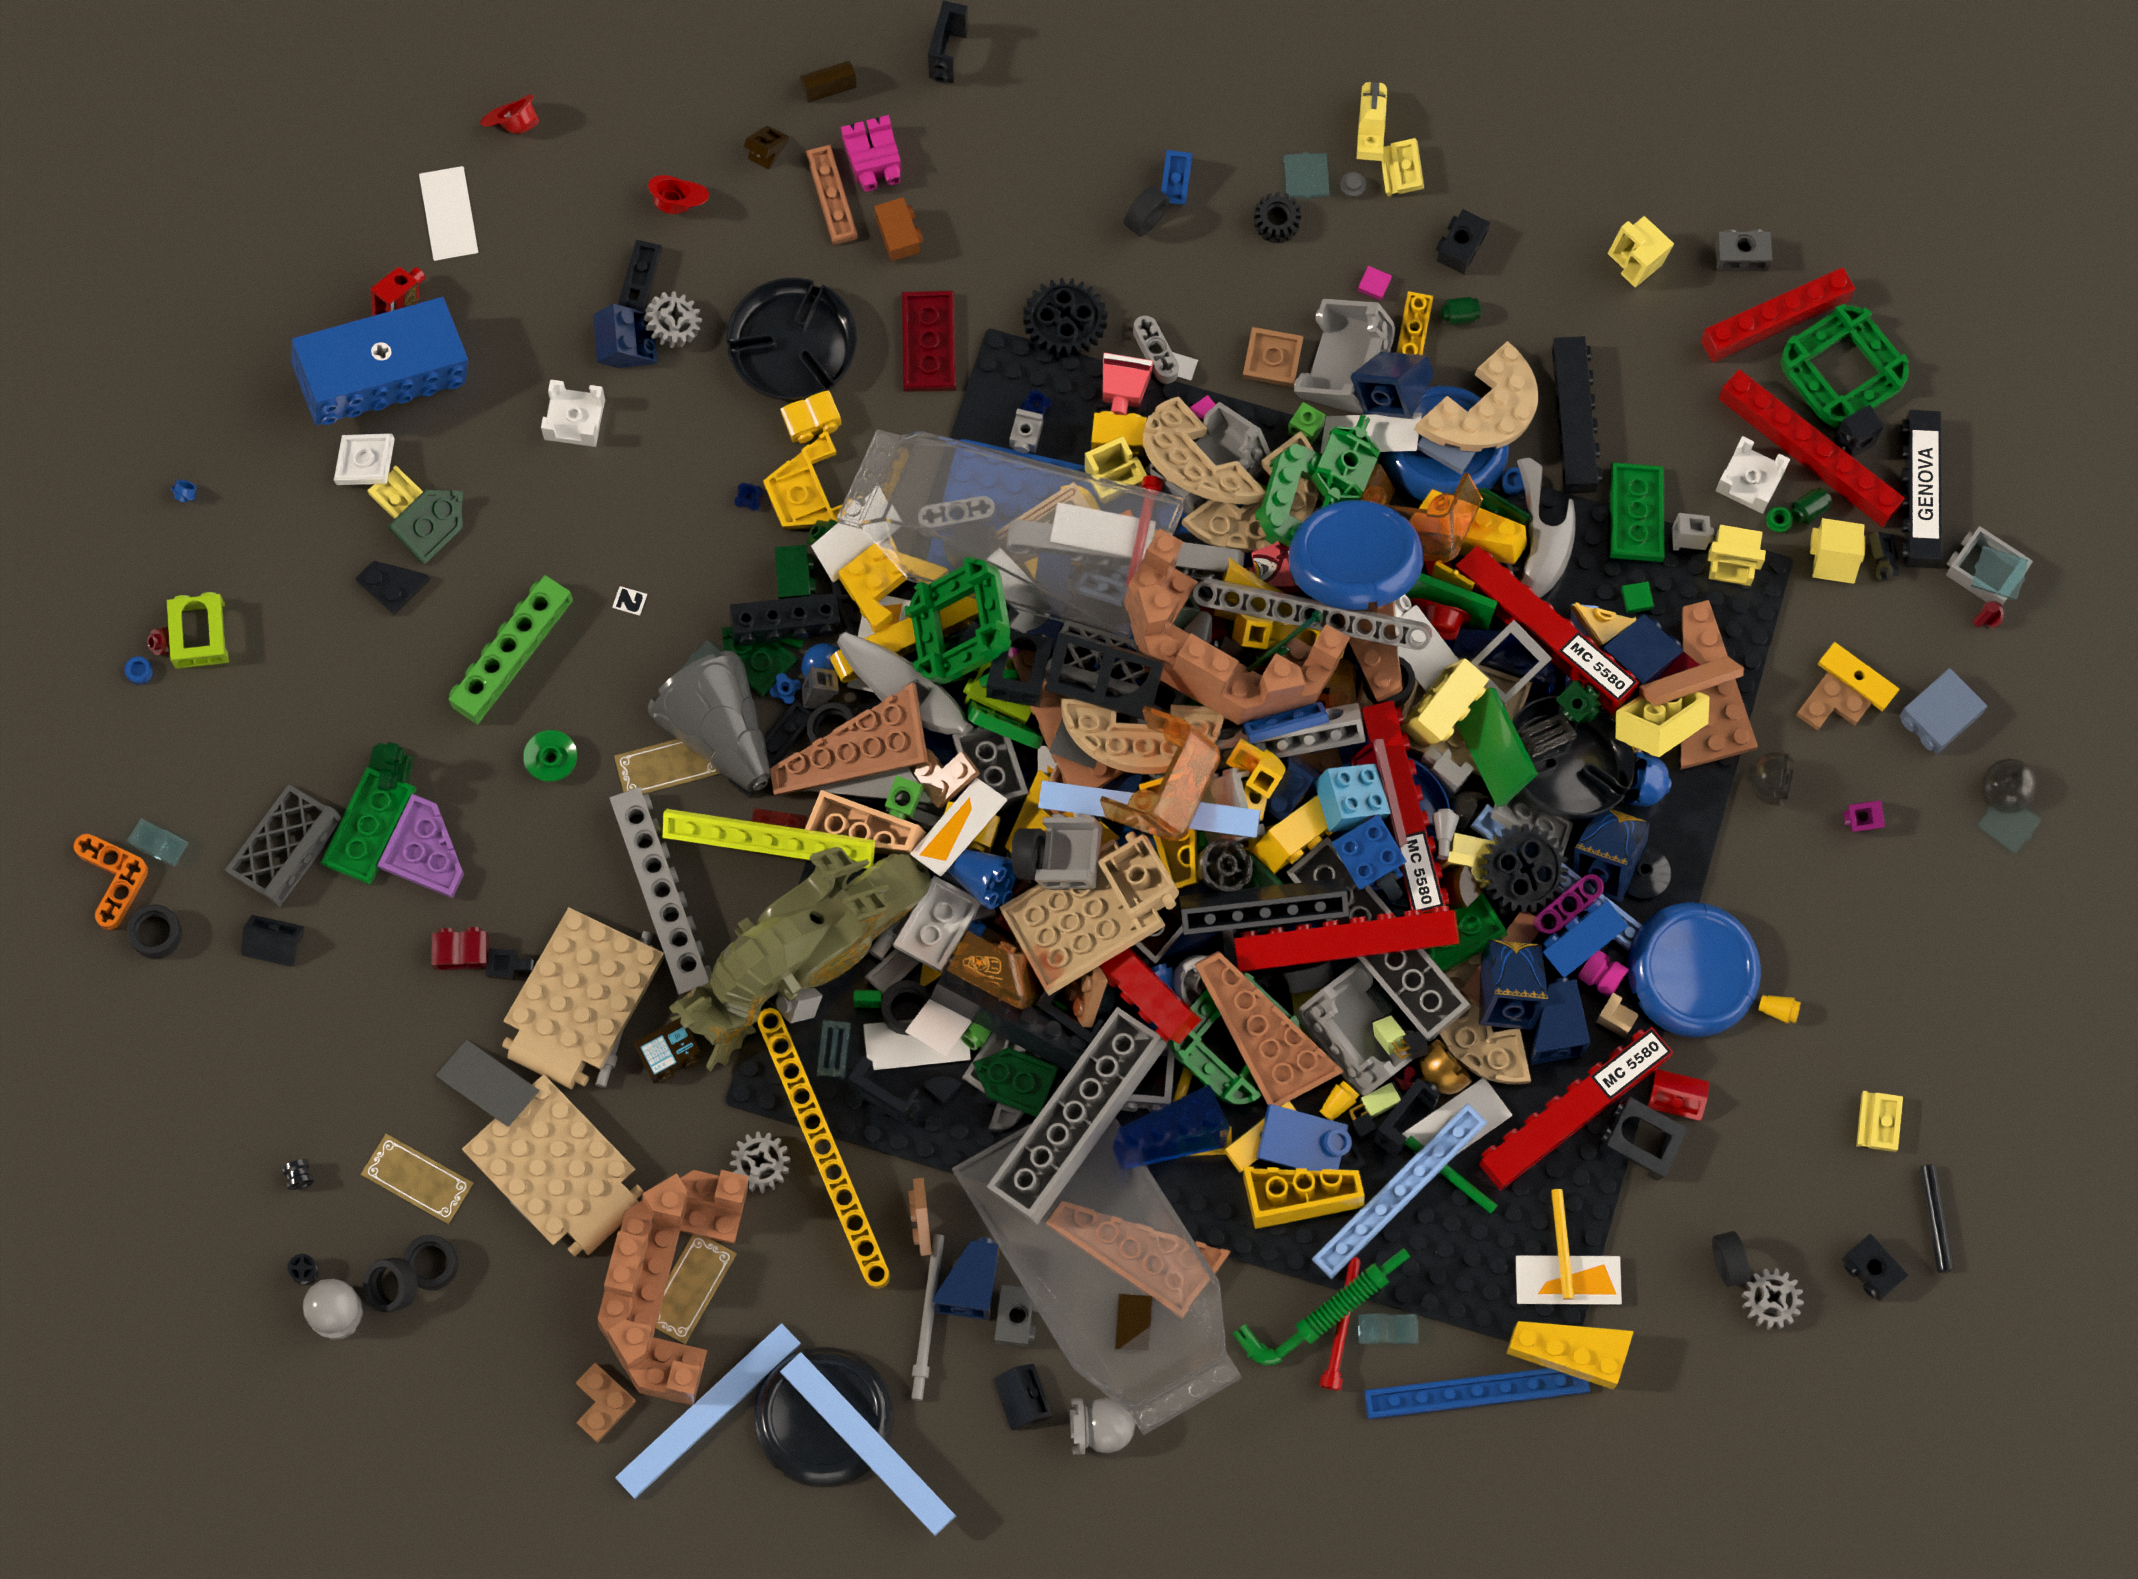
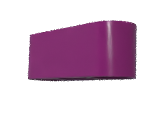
(1580, 899)

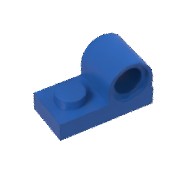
(1176, 176)

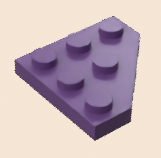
(422, 849)

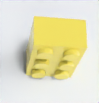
(1445, 703)
(1661, 726)

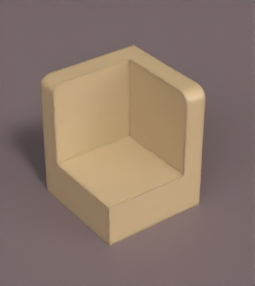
(1617, 1017)

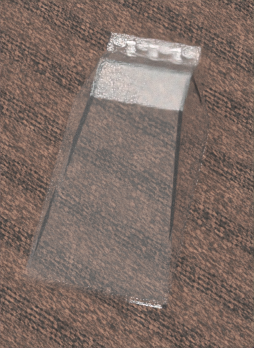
(1052, 531)
(1107, 1239)

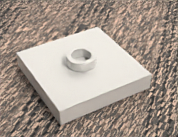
(364, 459)

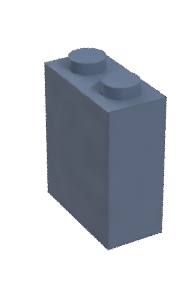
(1942, 711)

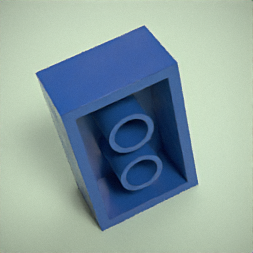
(1583, 936)

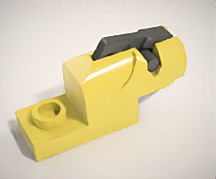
(1372, 121)

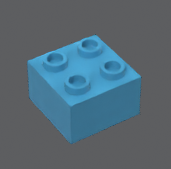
(1351, 796)

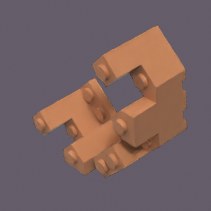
(1207, 673)
(640, 1271)

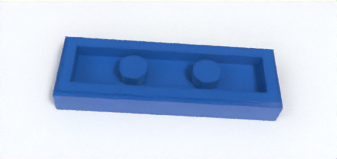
(1285, 722)

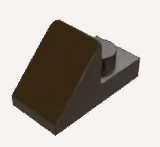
(765, 146)

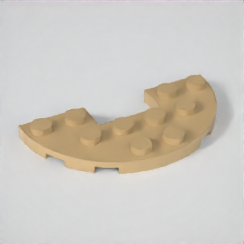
(1497, 417)
(1176, 456)
(1236, 528)
(1127, 745)
(1476, 1047)

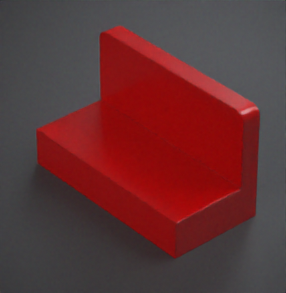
(1678, 1094)

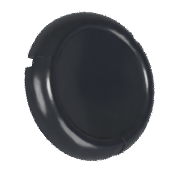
(791, 339)
(1582, 774)
(800, 1439)

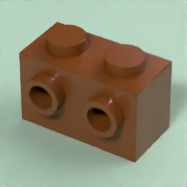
(897, 228)

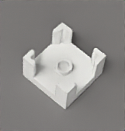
(573, 415)
(1751, 476)

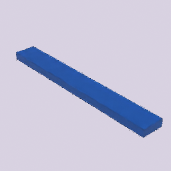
(1471, 1392)

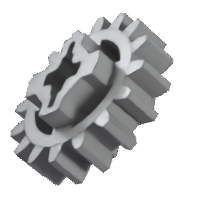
(673, 319)
(772, 1166)
(1779, 1307)

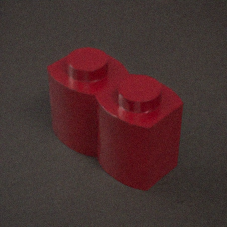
(460, 949)

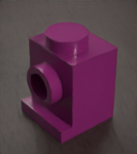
(1874, 820)

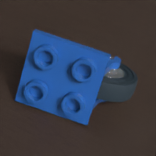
(1372, 857)

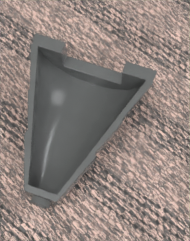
(716, 718)

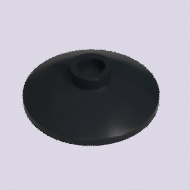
(1653, 883)

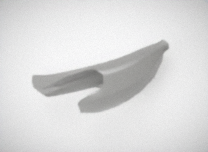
(1548, 544)
(889, 674)

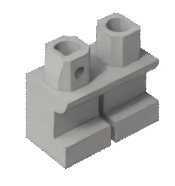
(1446, 771)

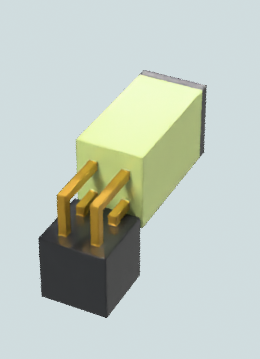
(1395, 1040)
(1374, 1105)

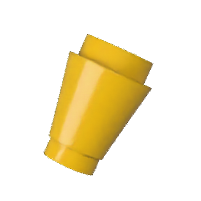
(1781, 1008)
(1339, 1101)

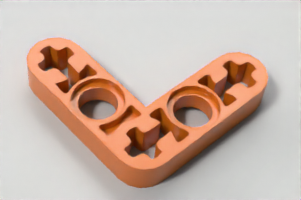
(120, 870)

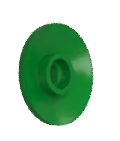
(546, 744)

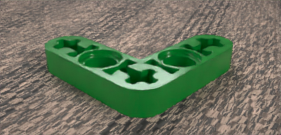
(988, 719)

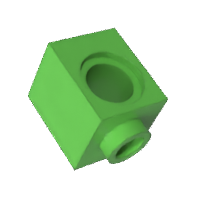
(1308, 421)
(901, 786)

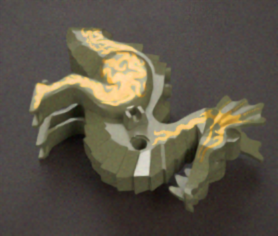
(801, 943)

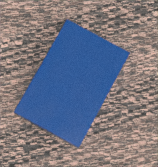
(1296, 1140)

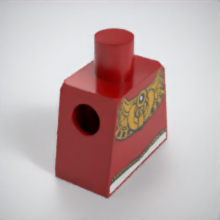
(396, 290)

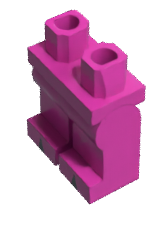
(873, 162)

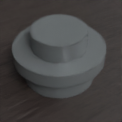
(1353, 184)

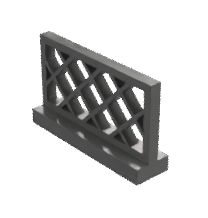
(1088, 679)
(304, 851)

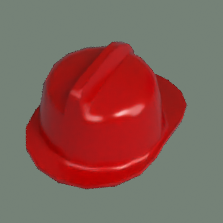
(514, 117)
(676, 195)
(1444, 619)

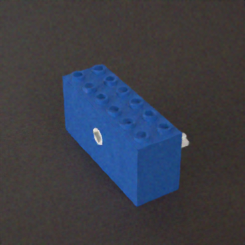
(379, 361)

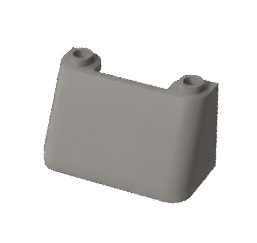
(1349, 339)
(1226, 440)
(1342, 1028)

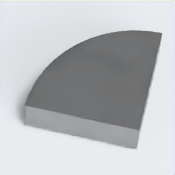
(1004, 1118)

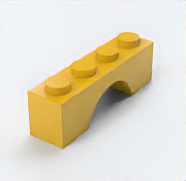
(1264, 633)

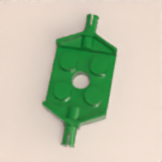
(1335, 478)

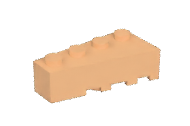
(848, 818)

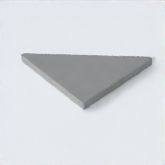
(873, 786)

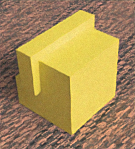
(1640, 250)
(1115, 463)
(1837, 550)
(1735, 555)
(1467, 851)

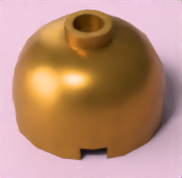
(1443, 1069)

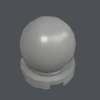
(332, 1309)
(1100, 1425)

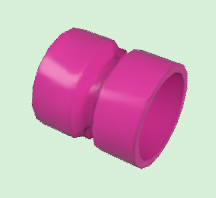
(1603, 973)

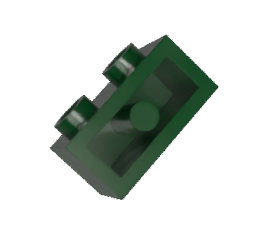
(793, 571)

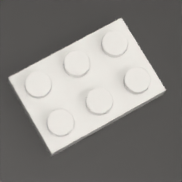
(937, 924)

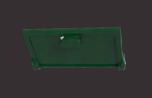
(1280, 648)

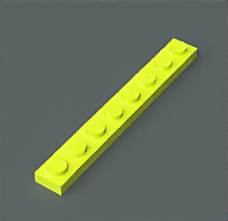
(761, 836)

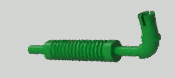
(1325, 1316)

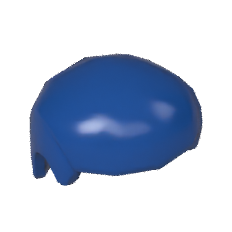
(818, 657)

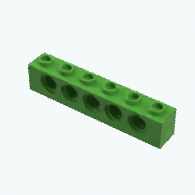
(477, 705)

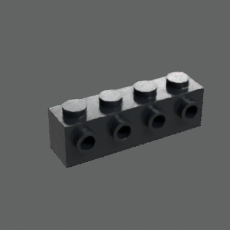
(784, 619)

